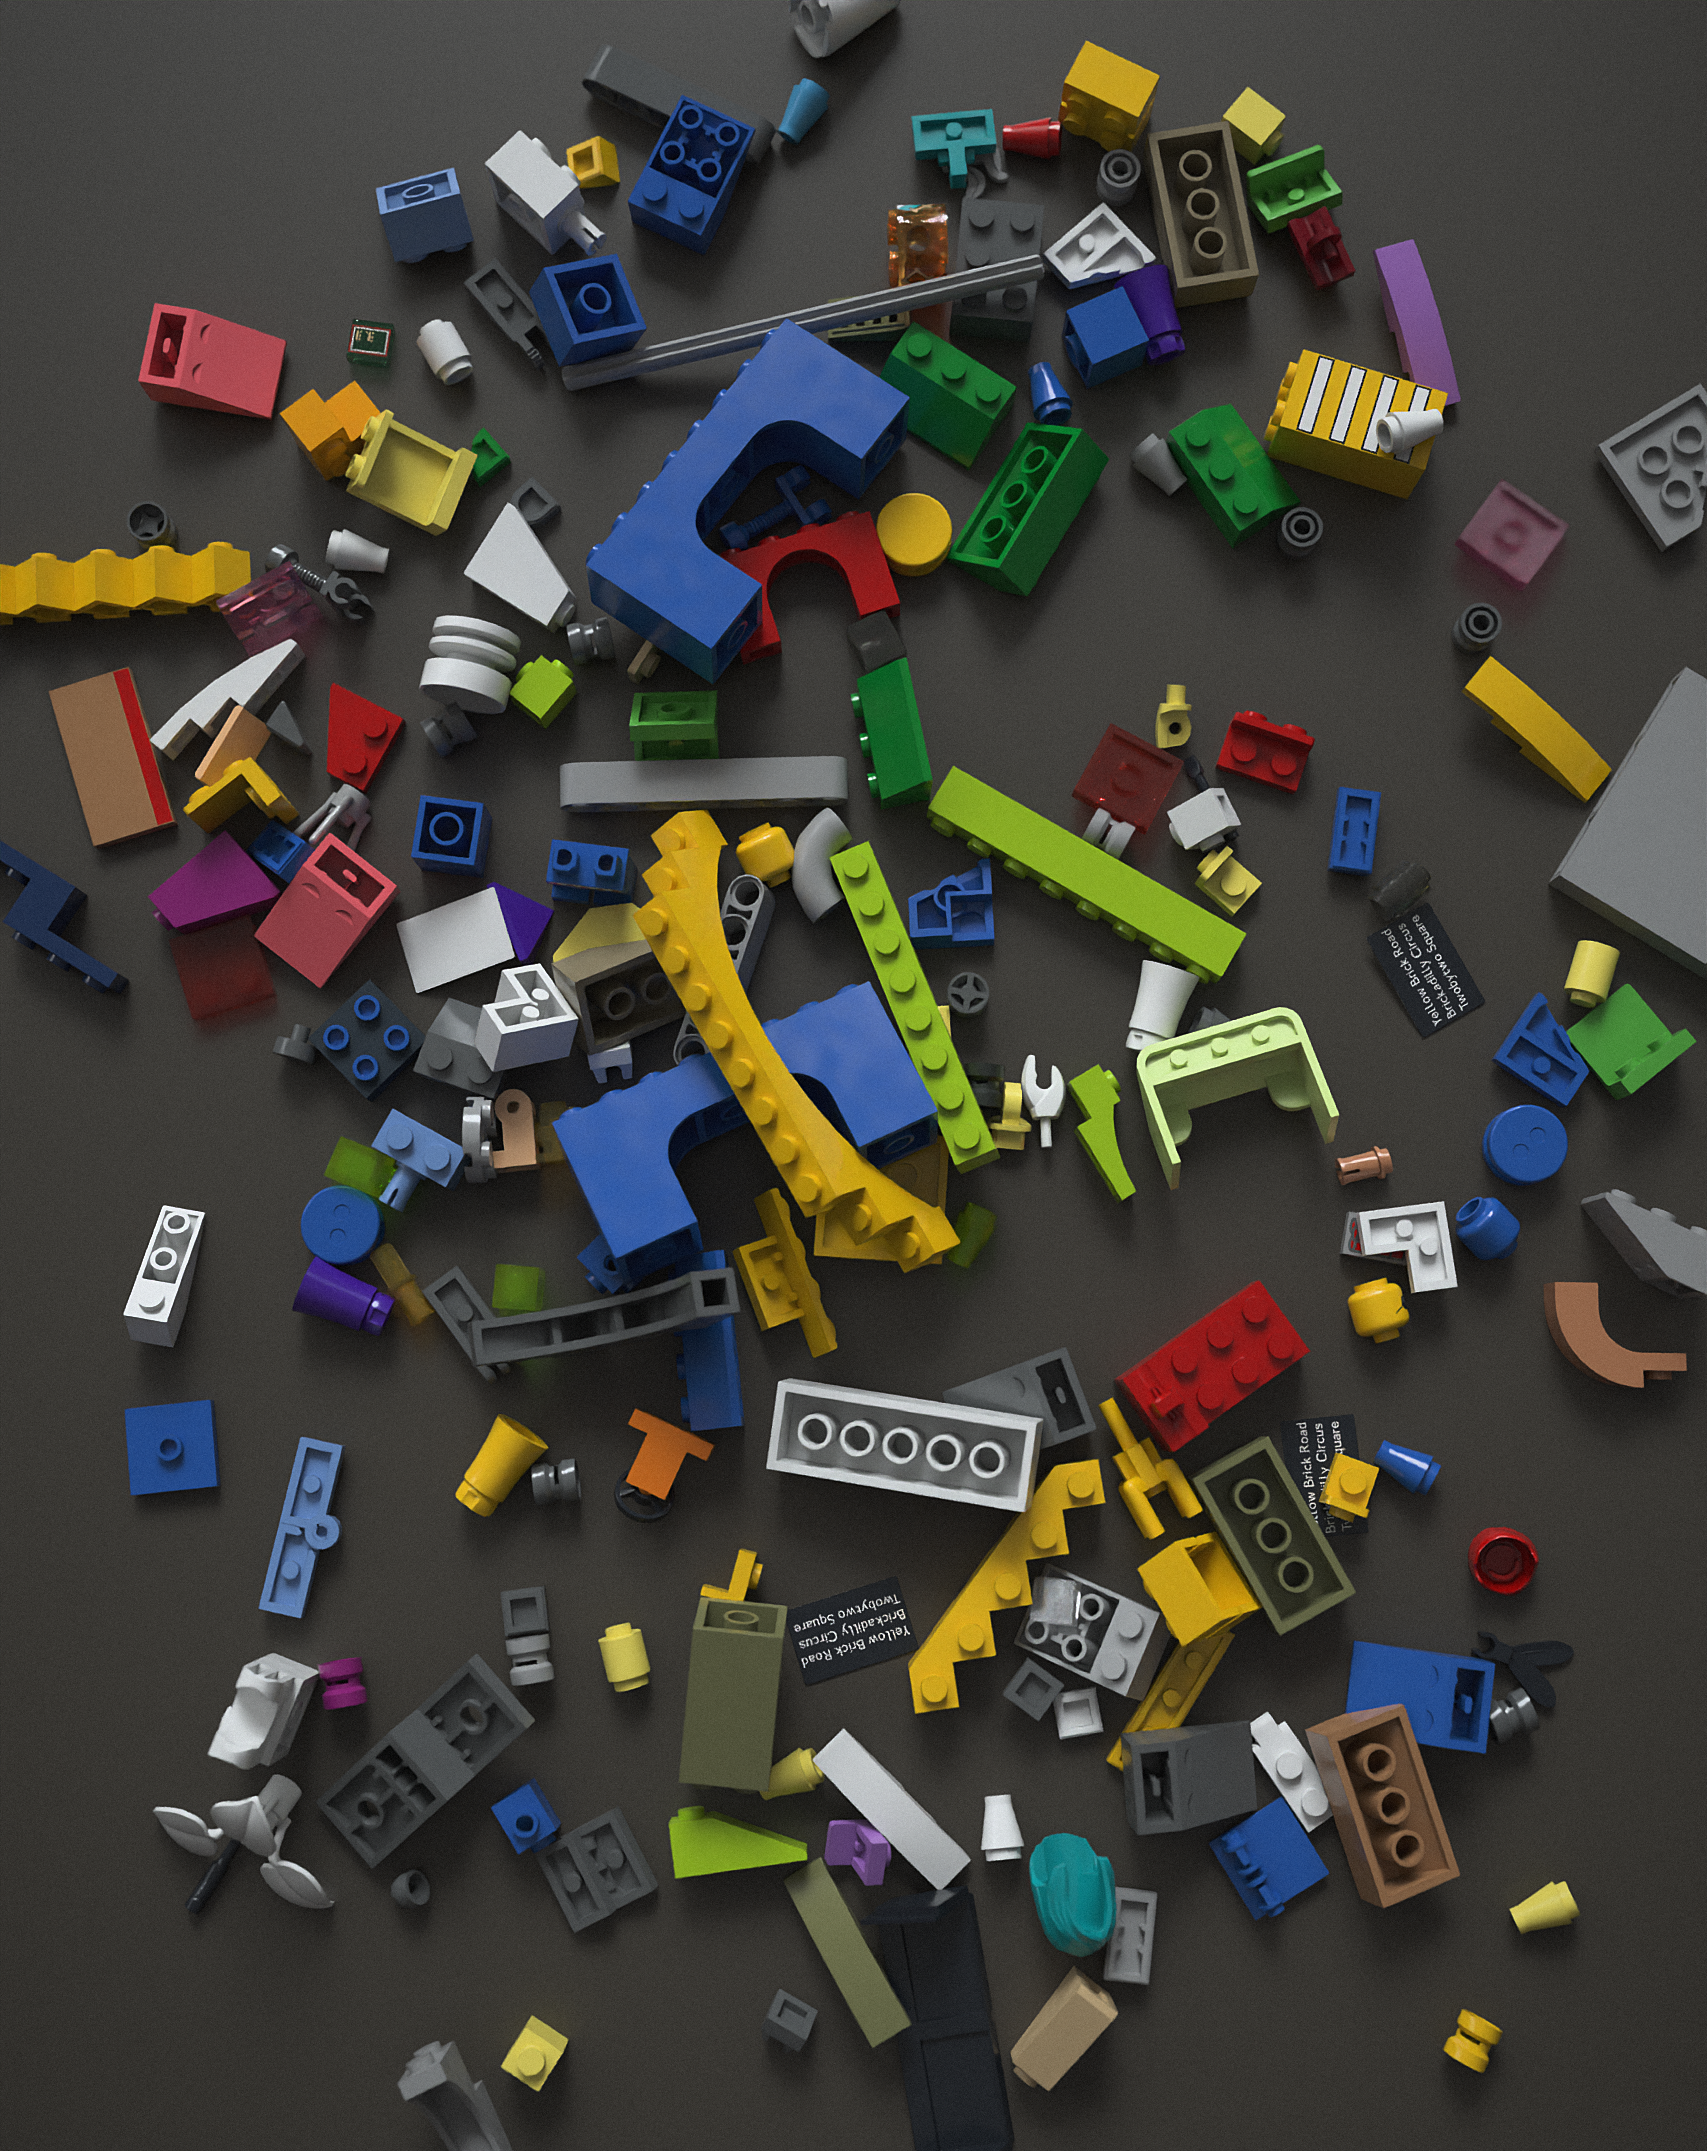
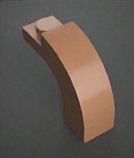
(1579, 1334)

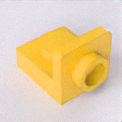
(1348, 1487)

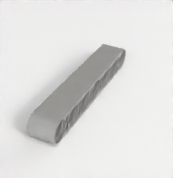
(704, 784)

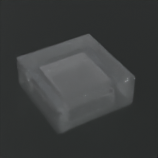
(1055, 1601)

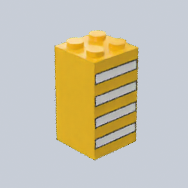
(1330, 419)

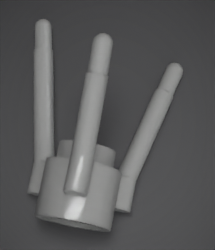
(343, 807)

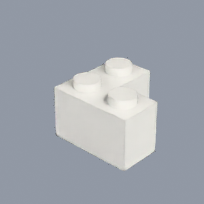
(526, 1021)

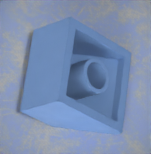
(424, 216)

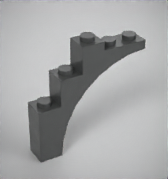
(586, 1328)

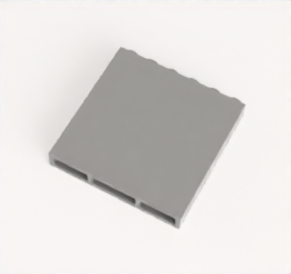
(1647, 836)

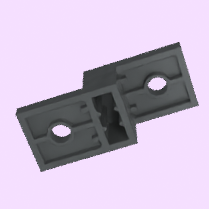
(424, 1761)

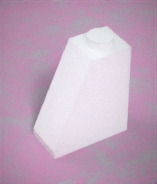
(521, 572)

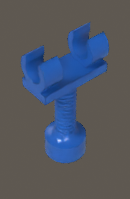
(791, 483)

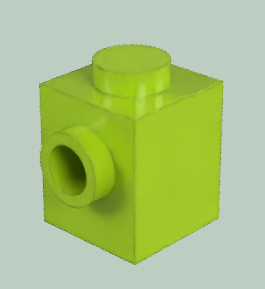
(543, 690)

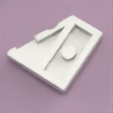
(1097, 251)

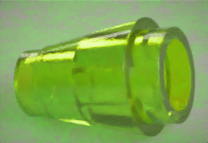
(974, 1229)

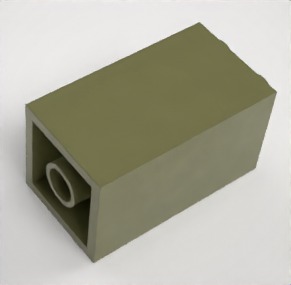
(733, 1695)

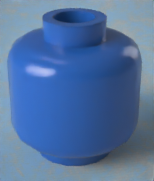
(1487, 1228)

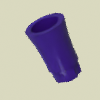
(1154, 304)
(342, 1299)

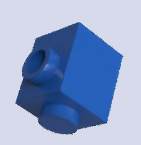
(527, 1817)

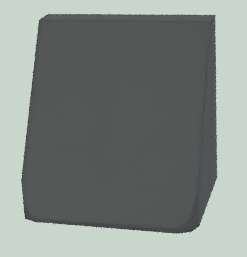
(287, 730)

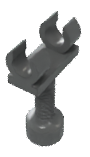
(336, 590)

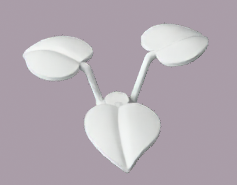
(252, 1824)

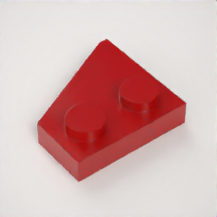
(358, 738)

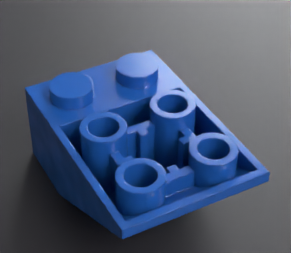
(691, 175)
(1441, 1692)

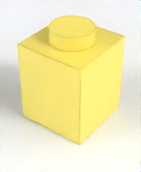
(1254, 126)
(535, 2053)

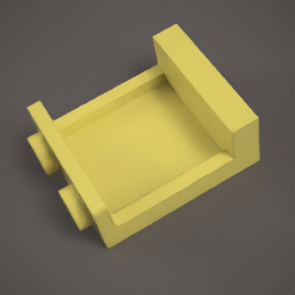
(409, 474)

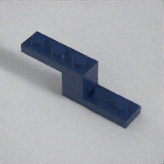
(44, 914)

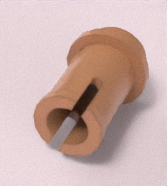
(1364, 1166)

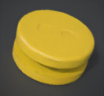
(914, 534)

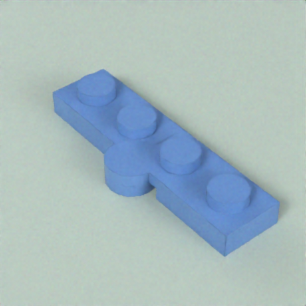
(303, 1527)

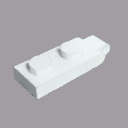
(1291, 1770)

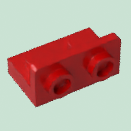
(1265, 751)

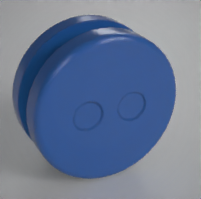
(1524, 1145)
(342, 1225)

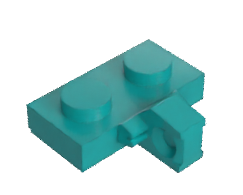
(954, 140)

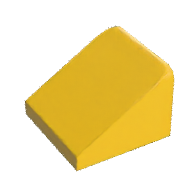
(594, 163)

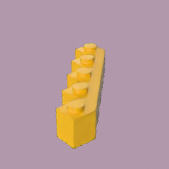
(114, 584)
(1000, 1582)

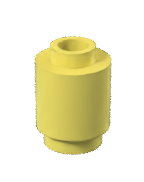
(624, 1657)

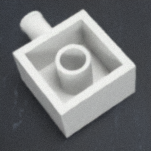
(541, 195)

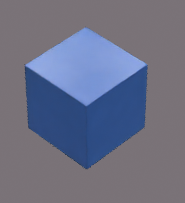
(1104, 337)
(451, 836)

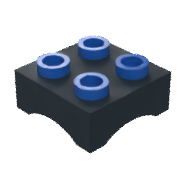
(369, 1040)

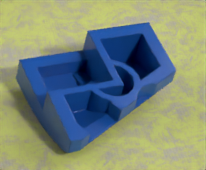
(954, 912)

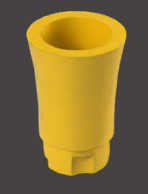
(499, 1465)

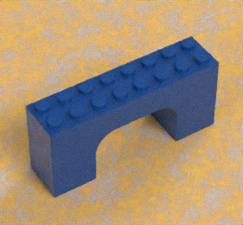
(786, 406)
(634, 1138)

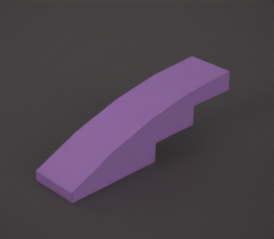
(1415, 318)

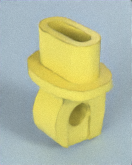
(1173, 711)
(1009, 1127)

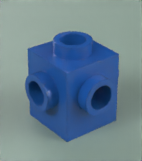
(597, 1260)

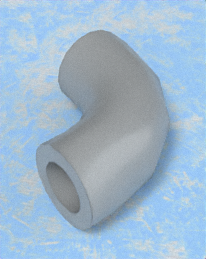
(813, 868)

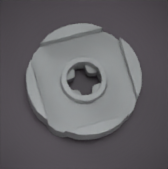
(477, 1132)

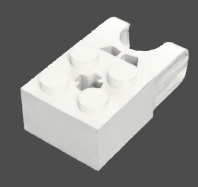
(265, 1712)

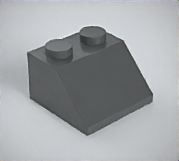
(453, 1059)

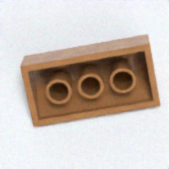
(1382, 1804)

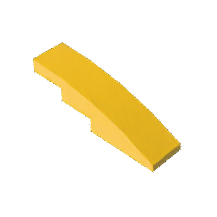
(1537, 728)

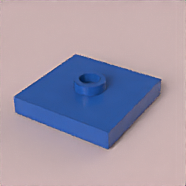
(172, 1447)

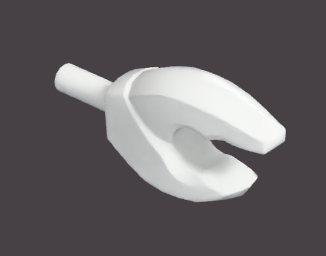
(1043, 1103)

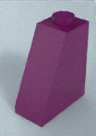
(214, 888)

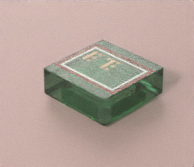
(370, 343)

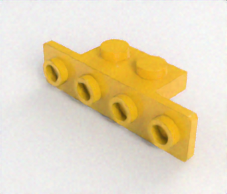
(780, 1279)

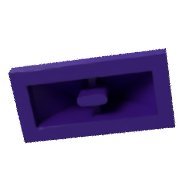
(524, 921)

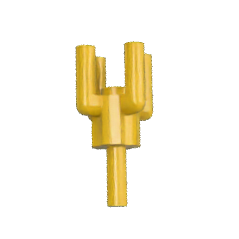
(1146, 1475)

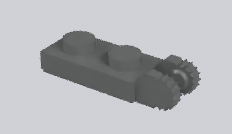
(508, 308)

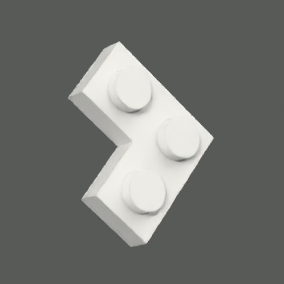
(1418, 1231)

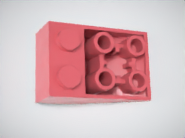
(210, 363)
(326, 910)

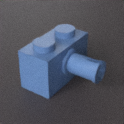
(418, 1155)

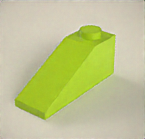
(721, 1843)

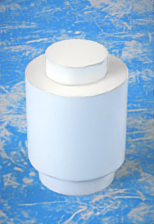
(445, 351)

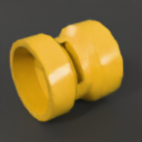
(1469, 2050)

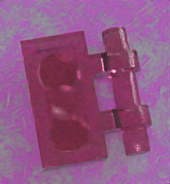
(265, 601)

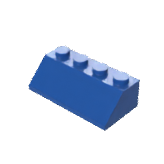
(709, 1360)

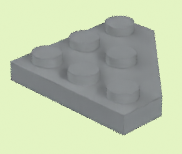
(1663, 467)

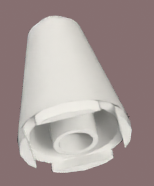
(832, 23)

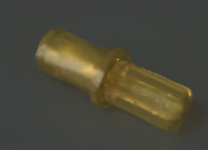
(401, 1284)

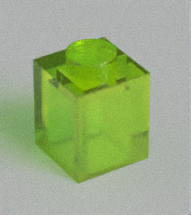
(360, 1167)
(518, 1288)

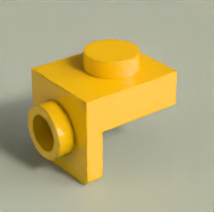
(745, 1576)

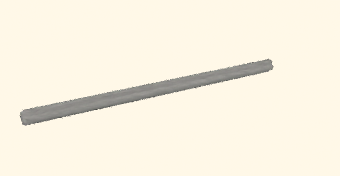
(812, 320)

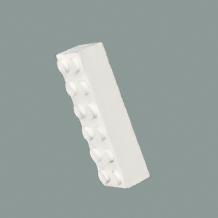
(905, 1444)

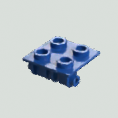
(1269, 1858)

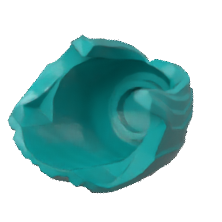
(1073, 1894)

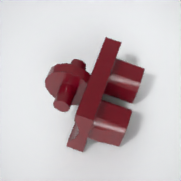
(1321, 248)

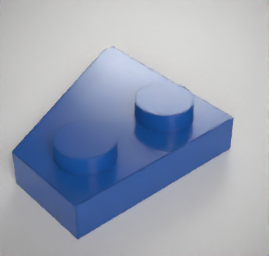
(1542, 1054)

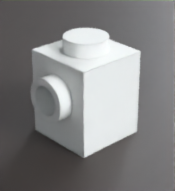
(1203, 820)

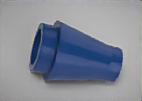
(1049, 397)
(1408, 1467)

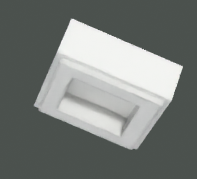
(1077, 1713)

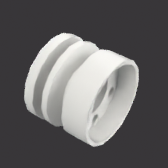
(470, 664)

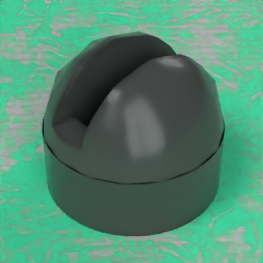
(417, 1896)

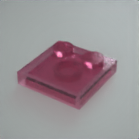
(1511, 535)

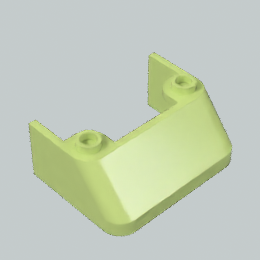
(1224, 1063)

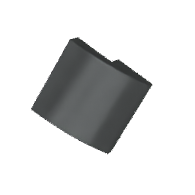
(596, 1869)

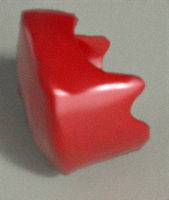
(1503, 1560)

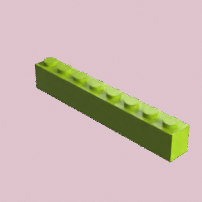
(1084, 875)
(914, 1007)

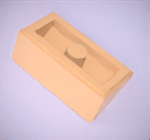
(239, 738)

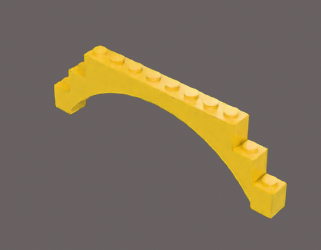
(808, 1151)

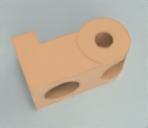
(518, 1120)

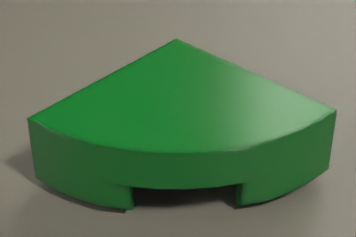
(489, 459)

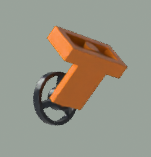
(657, 1465)

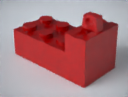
(1211, 1366)

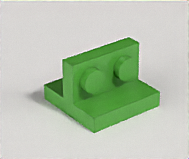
(675, 725)

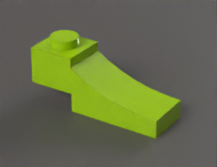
(1096, 1097)

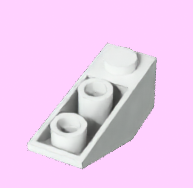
(165, 1278)

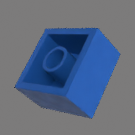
(587, 309)

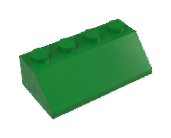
(1028, 507)

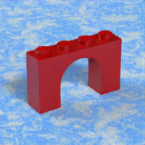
(845, 546)

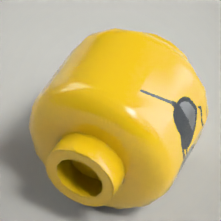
(1378, 1310)

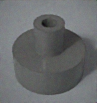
(296, 1046)

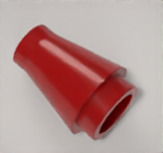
(1035, 138)

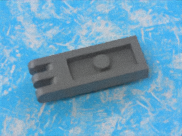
(458, 1305)

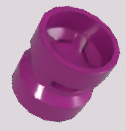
(342, 1693)

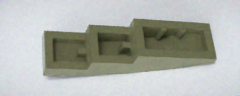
(847, 1952)

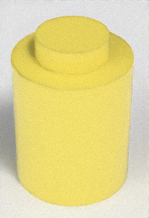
(1591, 973)

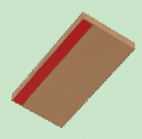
(113, 758)

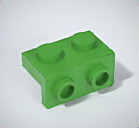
(1291, 188)

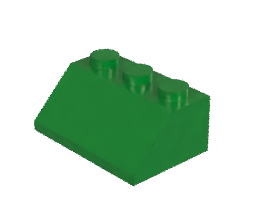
(952, 397)
(1230, 473)
(892, 736)

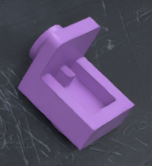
(858, 1845)

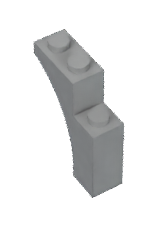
(455, 2106)

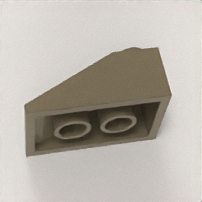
(616, 994)

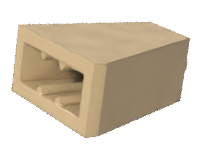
(1063, 2030)

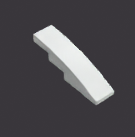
(245, 686)
(891, 1809)

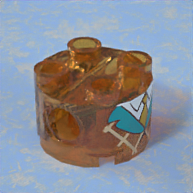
(921, 226)

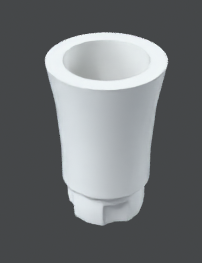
(1159, 1004)

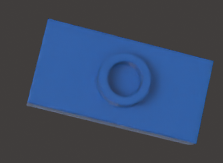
(1354, 831)
(280, 851)

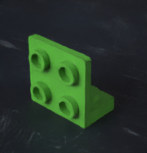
(1626, 1042)

